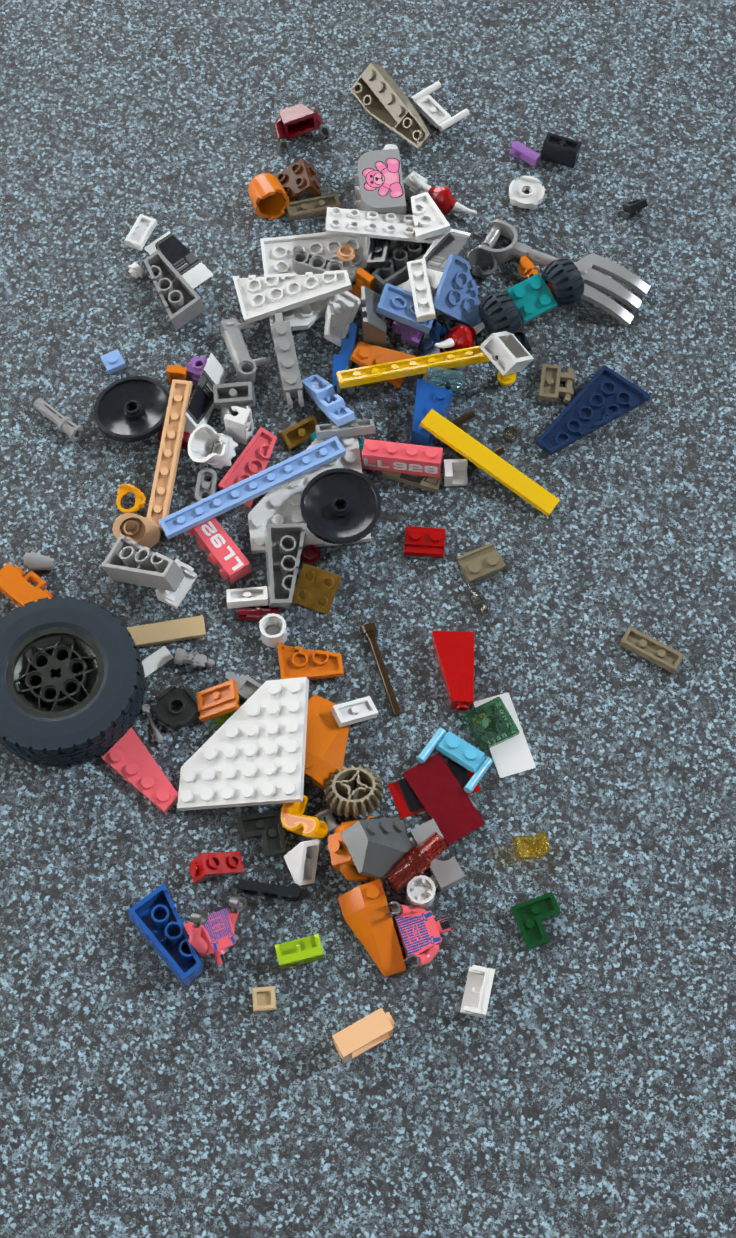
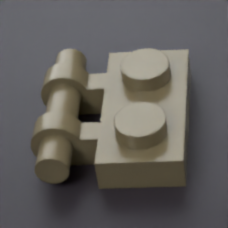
(550, 381)

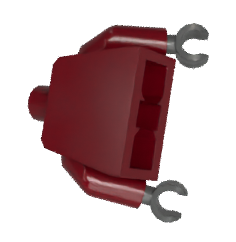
(298, 121)

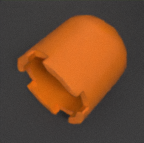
(268, 196)

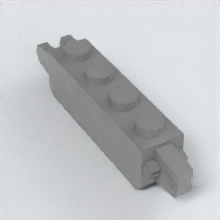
(287, 361)

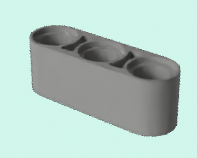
(309, 262)

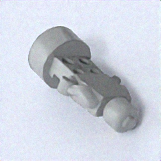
(195, 660)

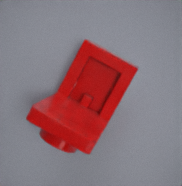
(215, 864)

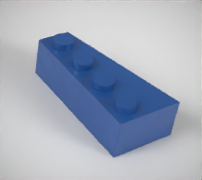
(165, 932)

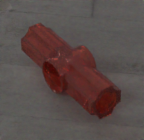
(416, 861)

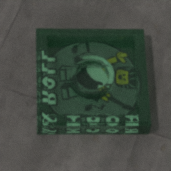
(490, 724)

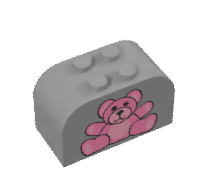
(380, 182)

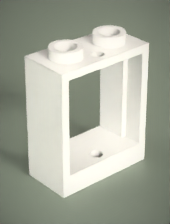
(502, 345)

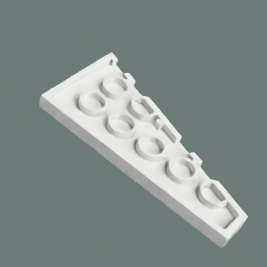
(282, 292)

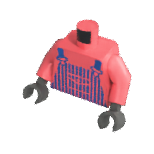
(215, 931)
(418, 932)

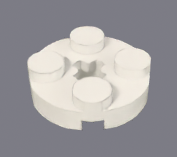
(523, 200)

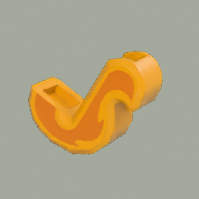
(294, 821)

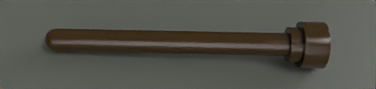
(369, 632)

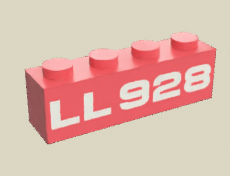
(402, 458)
(221, 550)

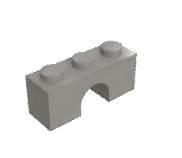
(443, 873)

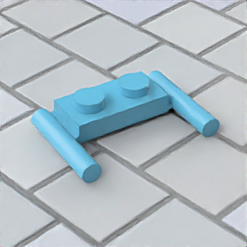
(460, 752)

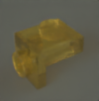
(530, 846)

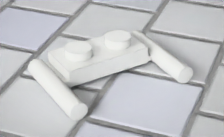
(433, 111)

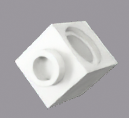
(410, 187)

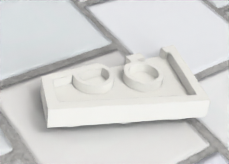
(339, 313)

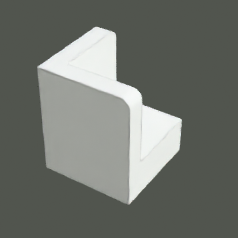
(455, 472)

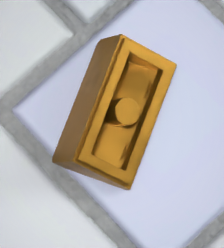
(298, 432)

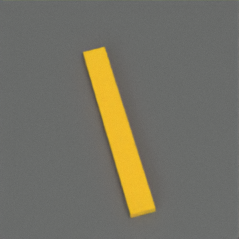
(410, 367)
(489, 462)

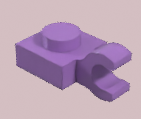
(409, 334)

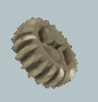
(354, 791)

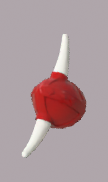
(442, 197)
(460, 337)

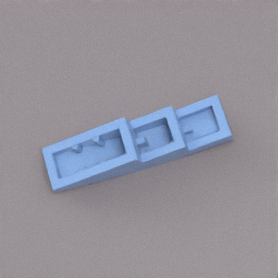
(327, 400)

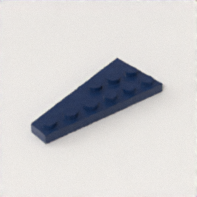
(596, 405)

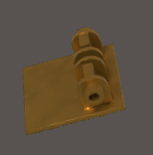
(316, 588)

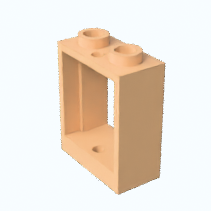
(363, 1034)

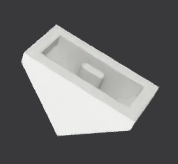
(303, 861)

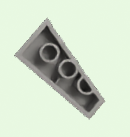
(176, 294)
(283, 555)
(141, 566)

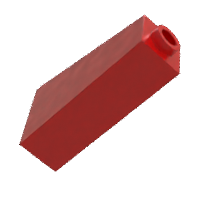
(456, 663)

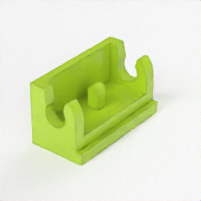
(299, 951)

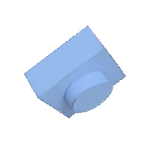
(113, 361)

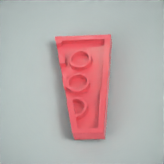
(251, 460)
(139, 768)

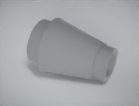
(37, 562)

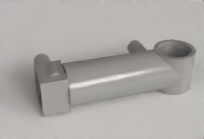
(237, 349)

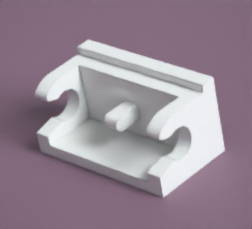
(239, 426)
(175, 598)
(477, 991)

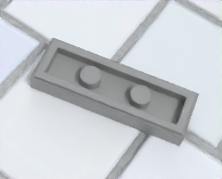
(352, 428)

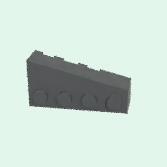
(396, 268)

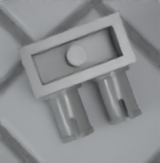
(233, 394)

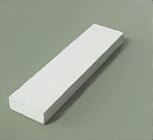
(421, 290)

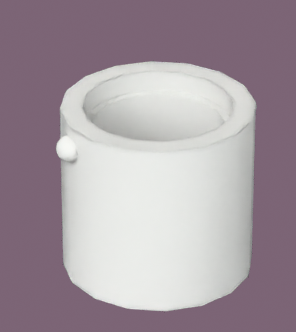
(273, 630)
(420, 892)

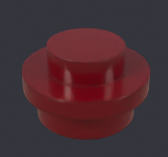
(310, 554)

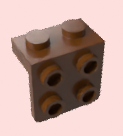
(300, 178)

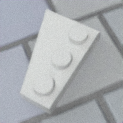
(427, 217)

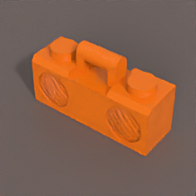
(17, 586)

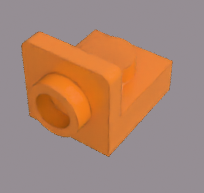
(363, 278)
(176, 372)

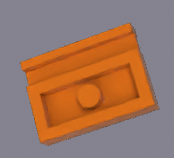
(218, 700)

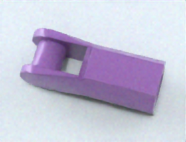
(524, 153)

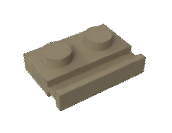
(481, 563)

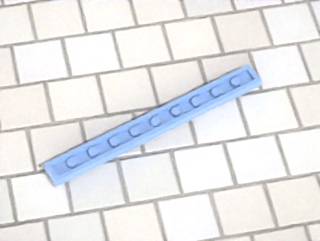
(251, 487)

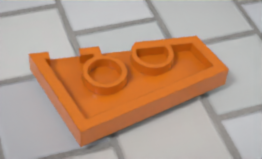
(369, 354)
(314, 665)

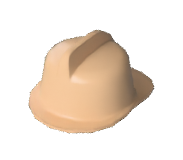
(137, 528)

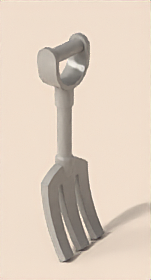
(589, 267)

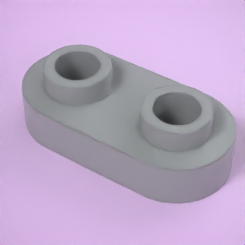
(205, 488)

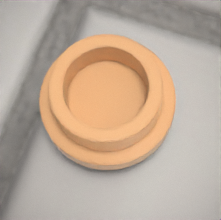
(346, 253)

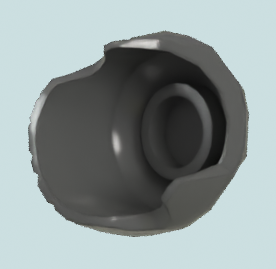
(481, 263)

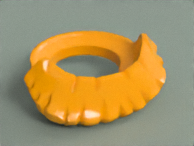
(140, 499)

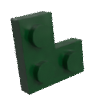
(529, 917)

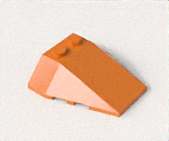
(324, 742)

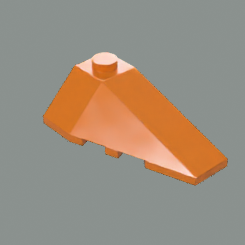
(367, 917)

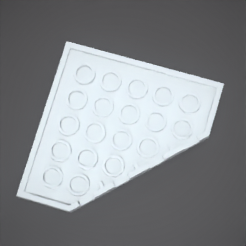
(278, 260)
(283, 502)
(254, 754)

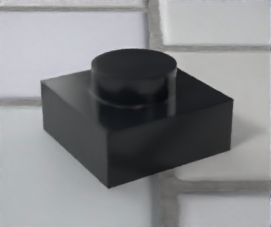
(635, 206)

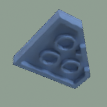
(458, 292)

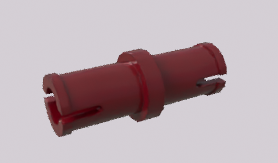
(257, 613)

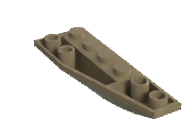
(389, 105)

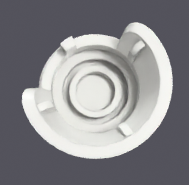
(211, 447)

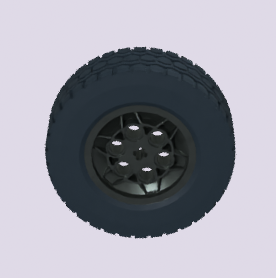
(108, 688)

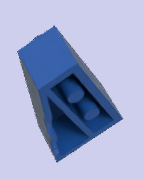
(427, 398)

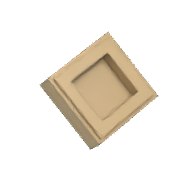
(264, 999)

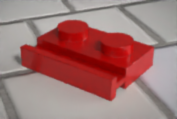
(424, 542)

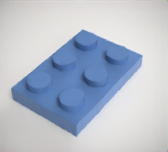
(399, 306)

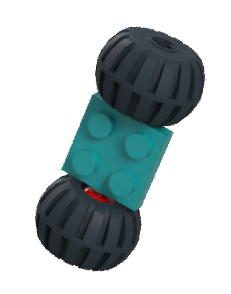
(531, 298)

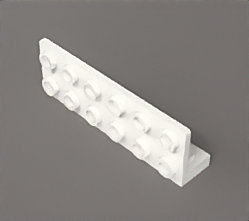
(371, 224)

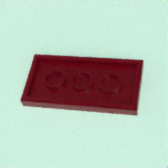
(443, 799)

